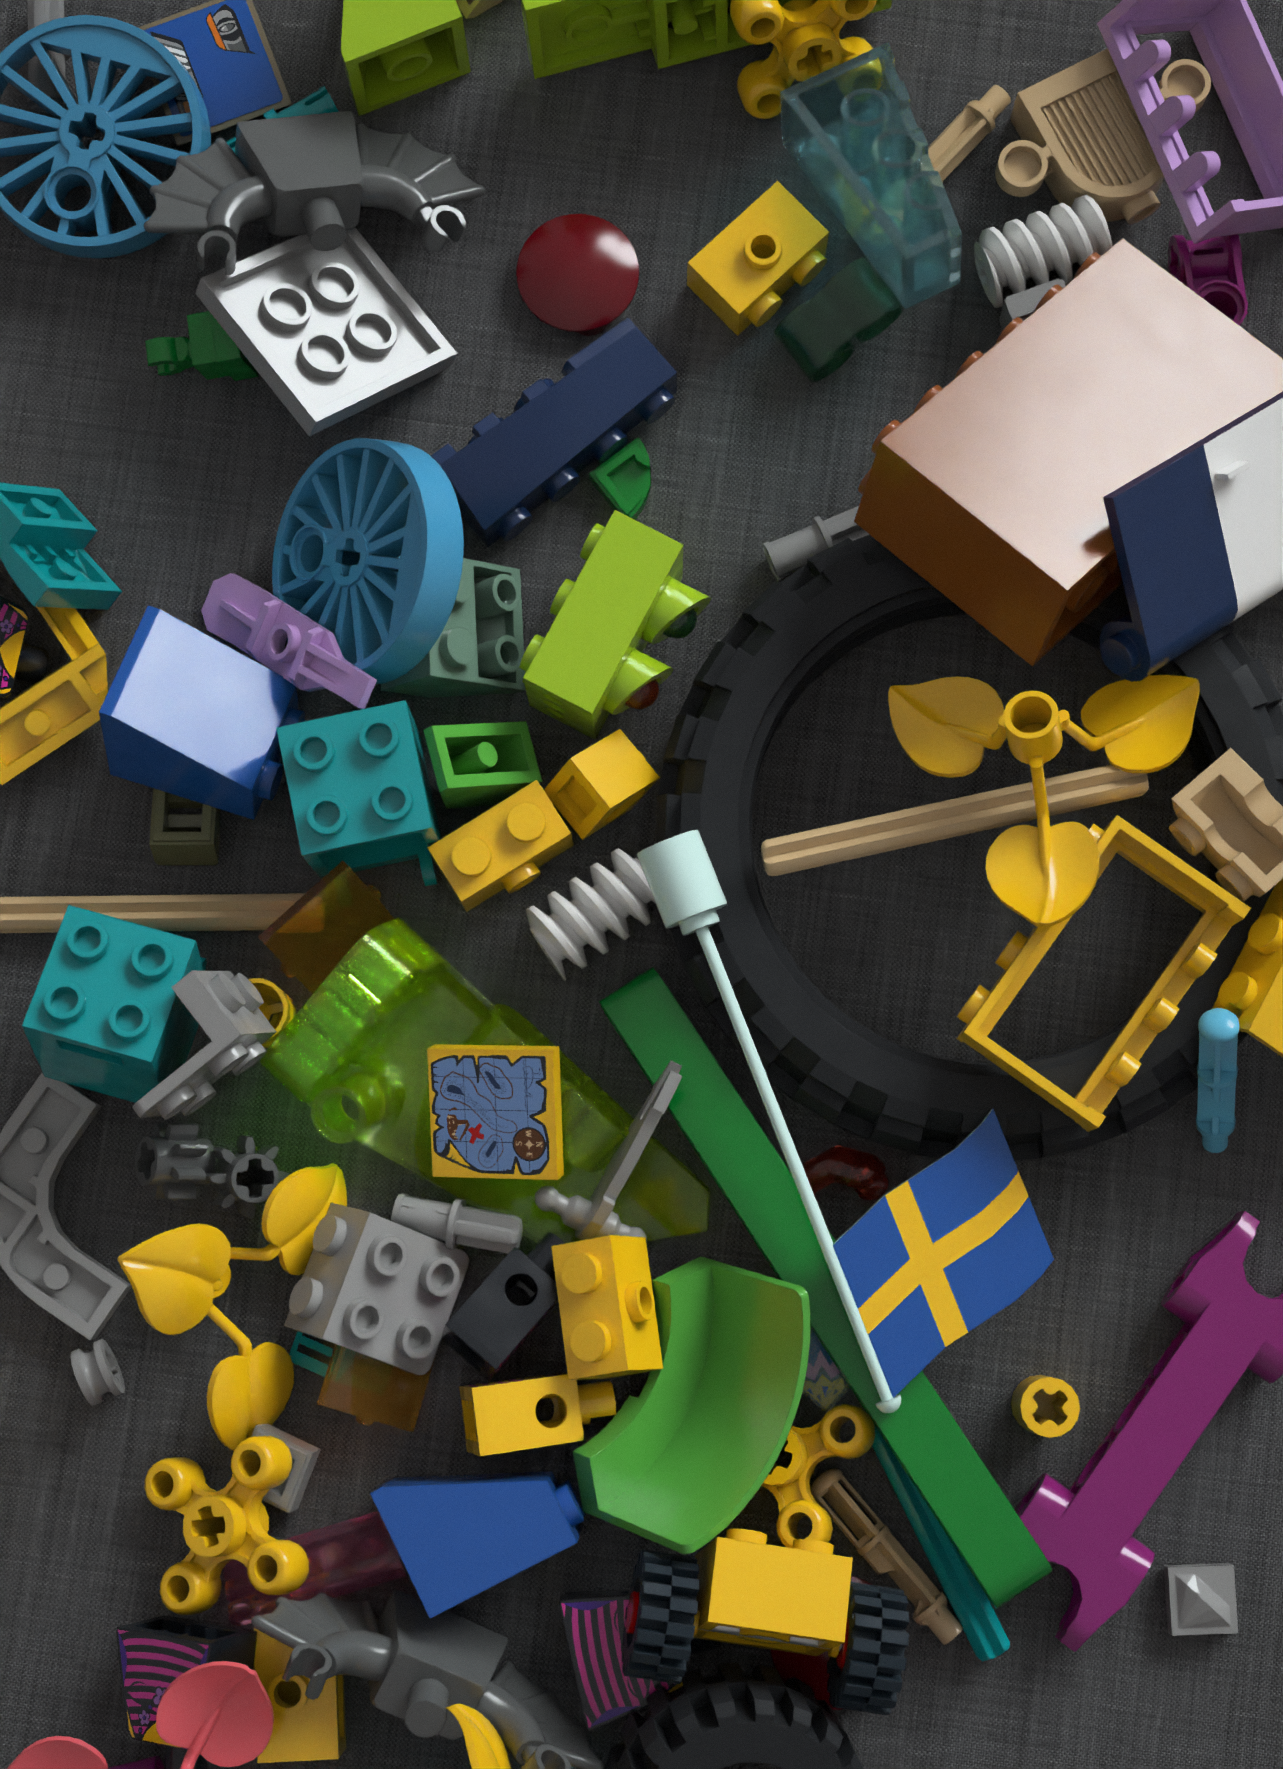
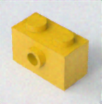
(759, 259)
(502, 846)
(607, 1307)
(301, 1726)

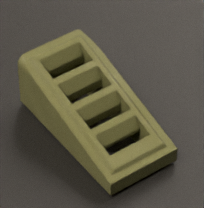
(183, 837)

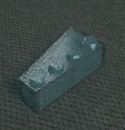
(874, 171)

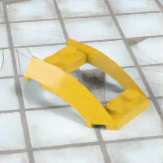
(58, 704)

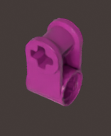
(1211, 271)

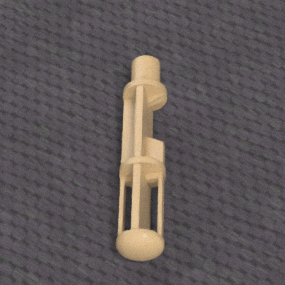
(967, 131)
(885, 1554)

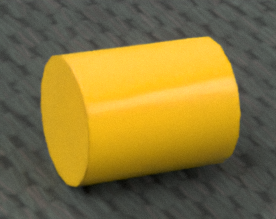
(1045, 1406)

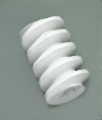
(1040, 247)
(592, 911)

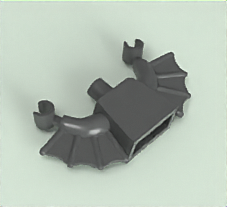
(309, 180)
(423, 1667)

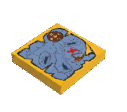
(495, 1111)

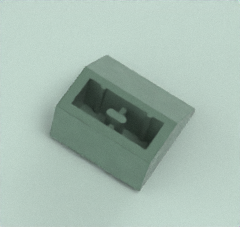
(479, 643)

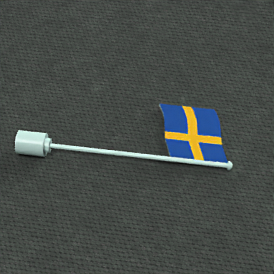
(927, 1253)

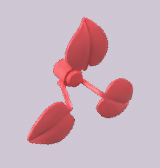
(208, 1709)

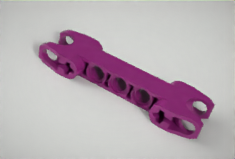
(1094, 1520)

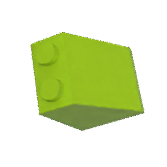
(400, 48)

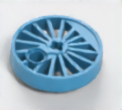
(70, 163)
(382, 557)

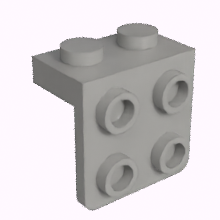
(237, 1028)
(377, 1288)

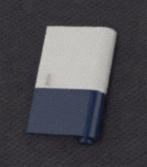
(1197, 542)

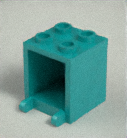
(361, 790)
(109, 1007)

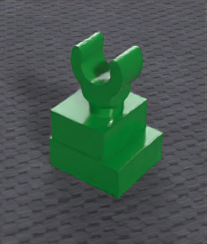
(206, 349)

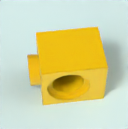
(601, 783)

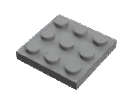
(326, 327)

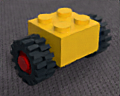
(768, 1600)

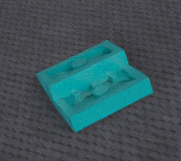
(45, 550)

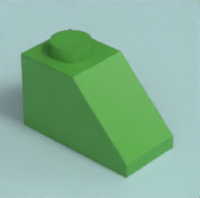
(481, 761)

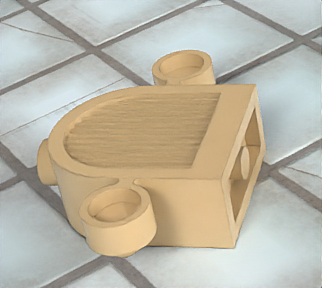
(1088, 138)

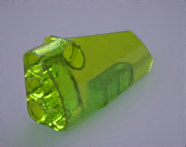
(370, 1040)

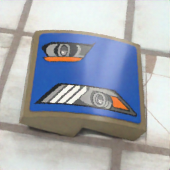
(227, 59)

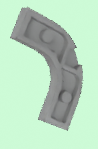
(32, 1242)

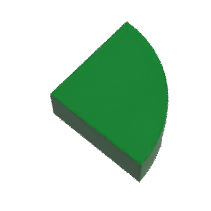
(625, 479)

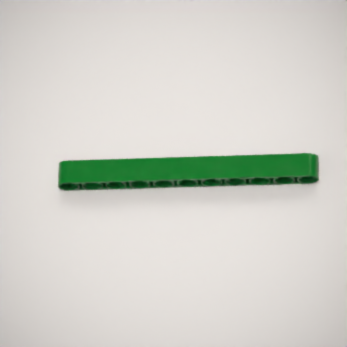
(770, 1208)

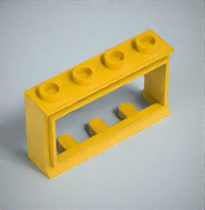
(1157, 1008)

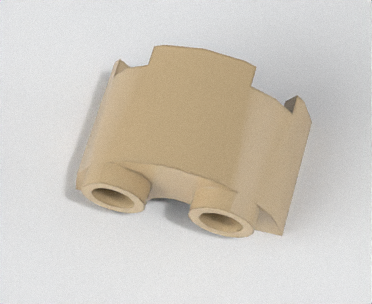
(1233, 824)

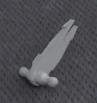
(595, 1216)

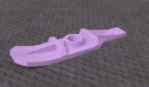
(260, 628)

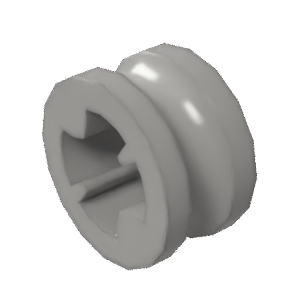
(97, 1372)

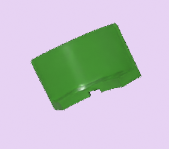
(713, 1417)

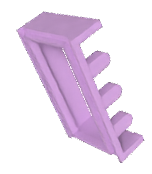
(1245, 85)

